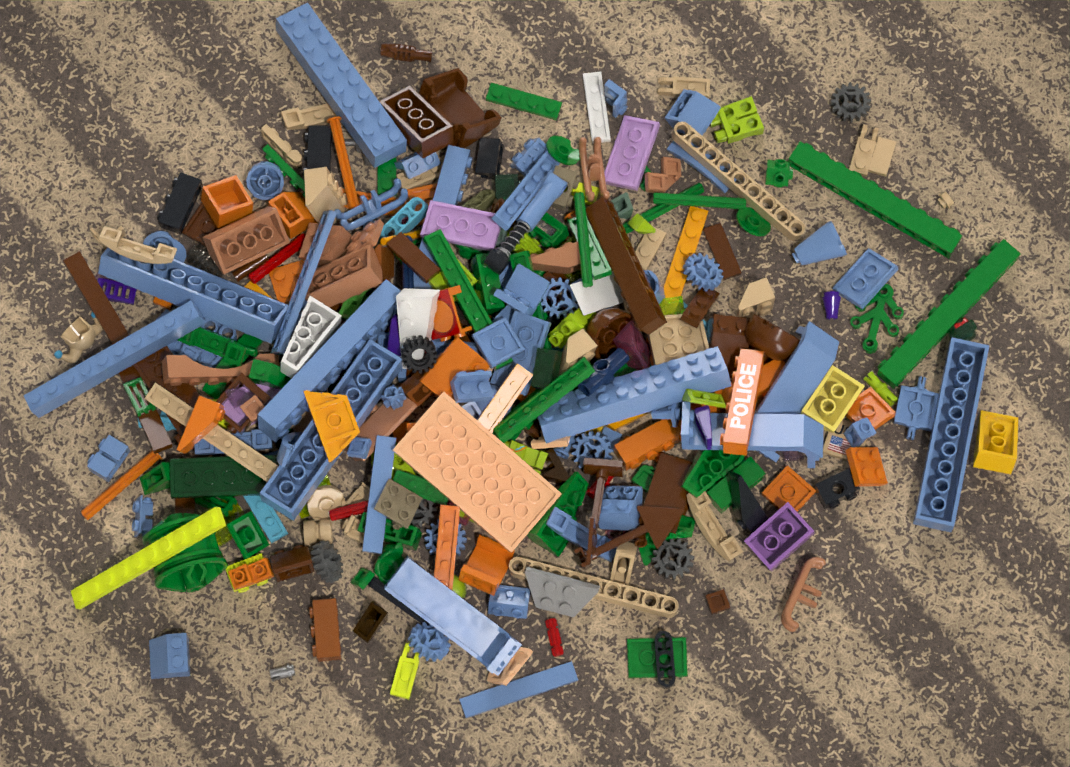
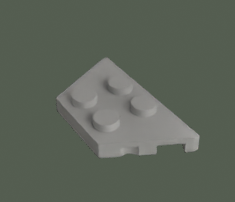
(559, 592)

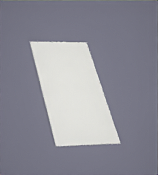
(601, 295)

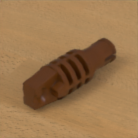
(405, 53)

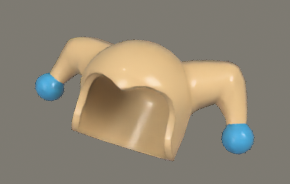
(79, 337)

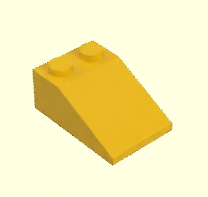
(996, 442)

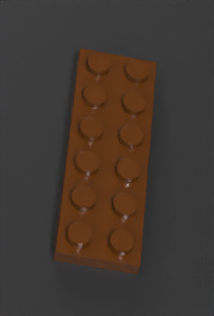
(151, 372)

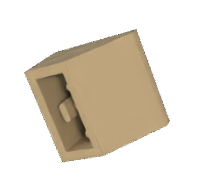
(757, 299)
(577, 347)

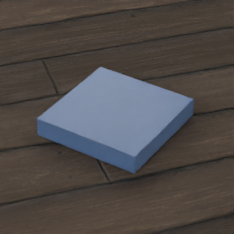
(498, 342)

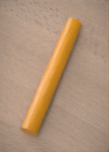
(414, 234)

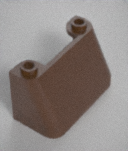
(448, 97)

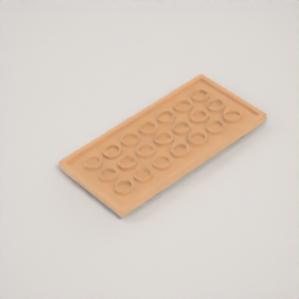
(477, 472)

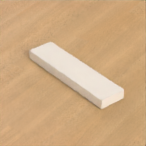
(596, 106)

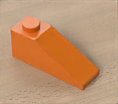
(202, 420)

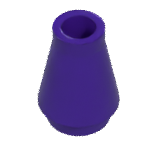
(831, 304)

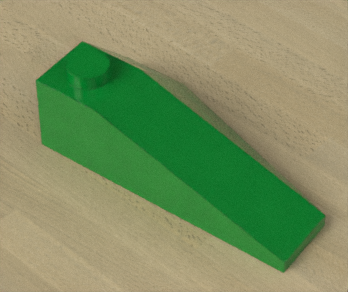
(571, 498)

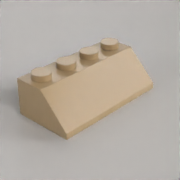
(323, 193)

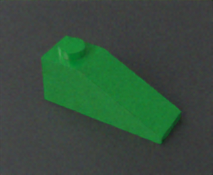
(408, 537)

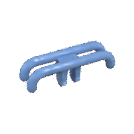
(373, 206)

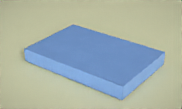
(865, 278)

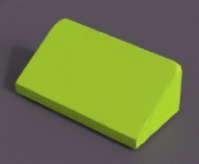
(703, 397)

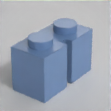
(108, 459)

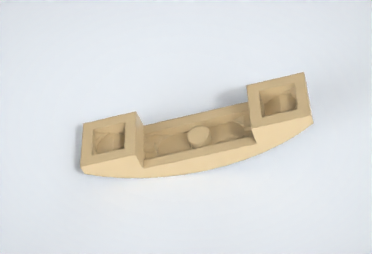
(302, 119)
(134, 250)
(711, 528)

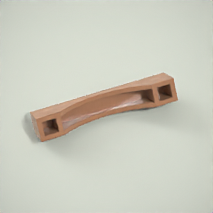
(182, 369)

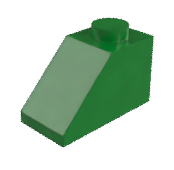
(267, 374)
(156, 479)

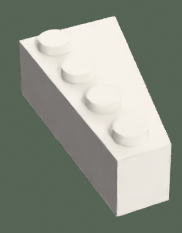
(416, 316)
(311, 333)

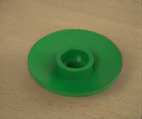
(561, 150)
(753, 222)

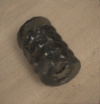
(203, 261)

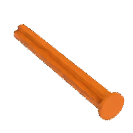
(343, 161)
(120, 484)

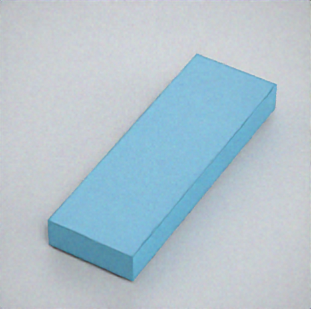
(267, 518)

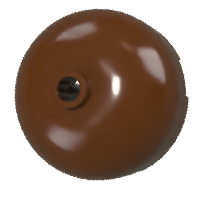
(604, 328)
(771, 339)

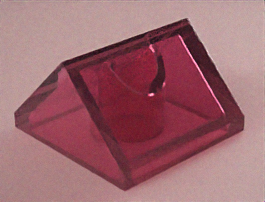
(634, 345)

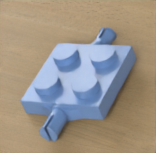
(916, 408)

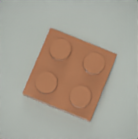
(369, 235)

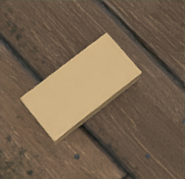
(882, 156)

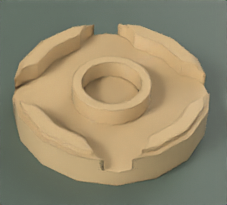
(323, 500)

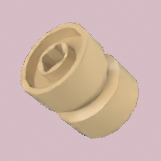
(317, 532)

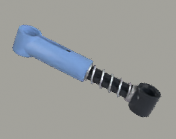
(526, 222)

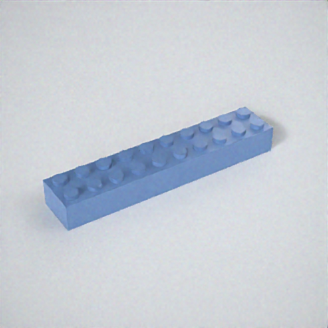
(341, 85)
(212, 295)
(329, 361)
(363, 384)
(635, 394)
(951, 435)

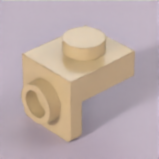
(350, 529)

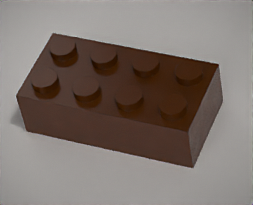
(418, 122)

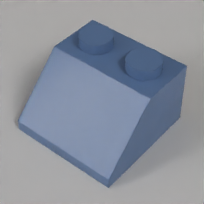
(169, 656)

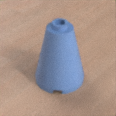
(820, 246)

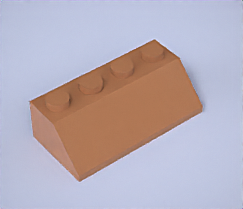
(246, 239)
(346, 277)
(383, 422)

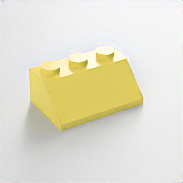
(832, 399)

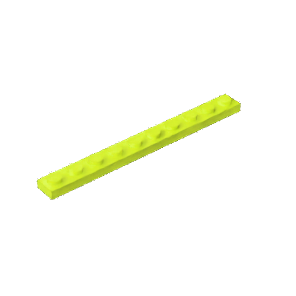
(148, 557)

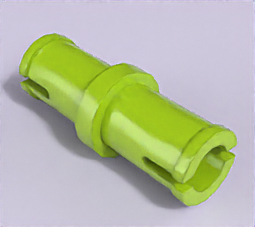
(881, 389)

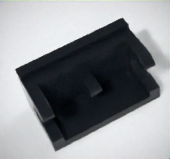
(489, 158)

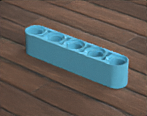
(406, 211)

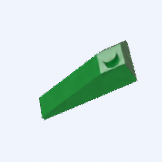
(707, 469)

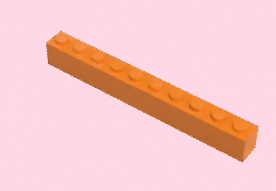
(663, 436)

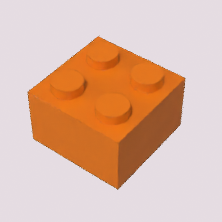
(226, 201)

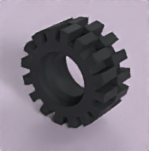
(413, 345)

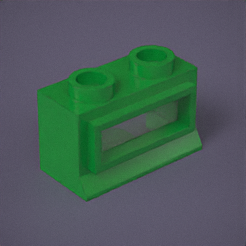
(549, 232)

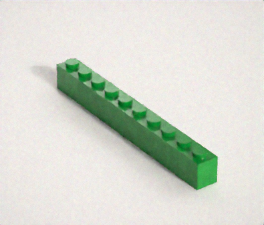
(875, 199)
(952, 308)

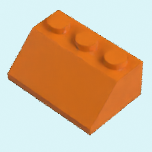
(454, 359)

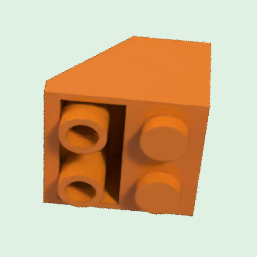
(292, 212)

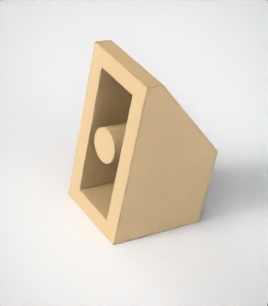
(623, 563)

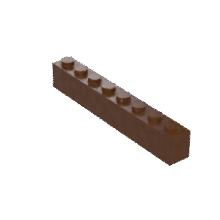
(625, 266)

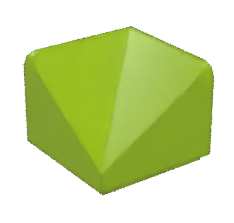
(640, 225)

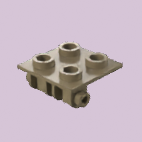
(398, 504)

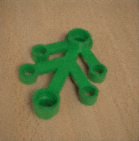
(877, 315)

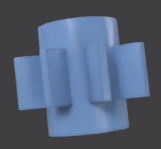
(393, 397)

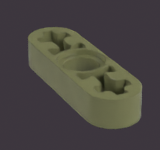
(481, 201)

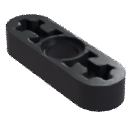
(669, 645)

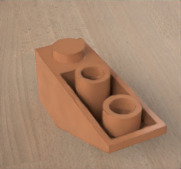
(559, 260)

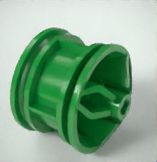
(191, 567)

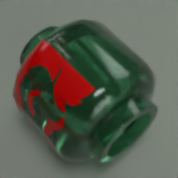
(963, 329)

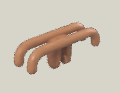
(592, 169)
(786, 618)

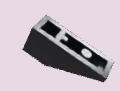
(745, 505)

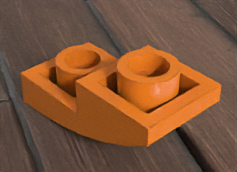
(251, 574)

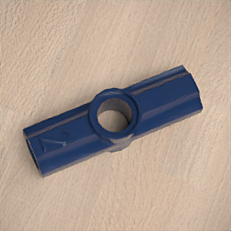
(604, 372)

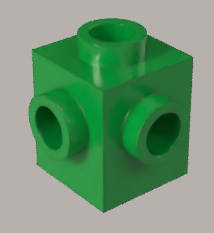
(778, 173)

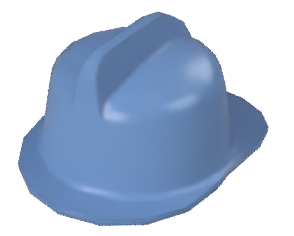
(165, 238)

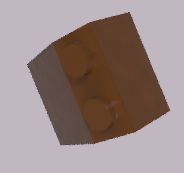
(729, 336)

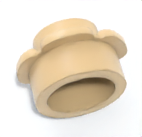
(945, 200)

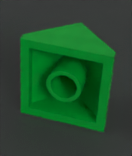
(247, 535)

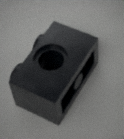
(828, 497)

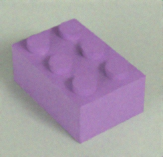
(779, 536)

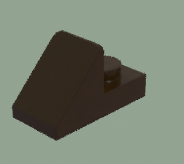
(558, 473)
(371, 621)

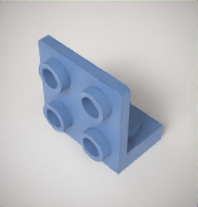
(523, 290)

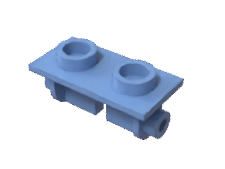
(142, 509)

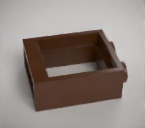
(255, 390)

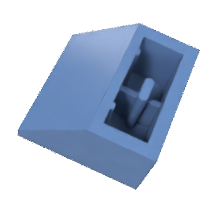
(694, 110)
(620, 507)

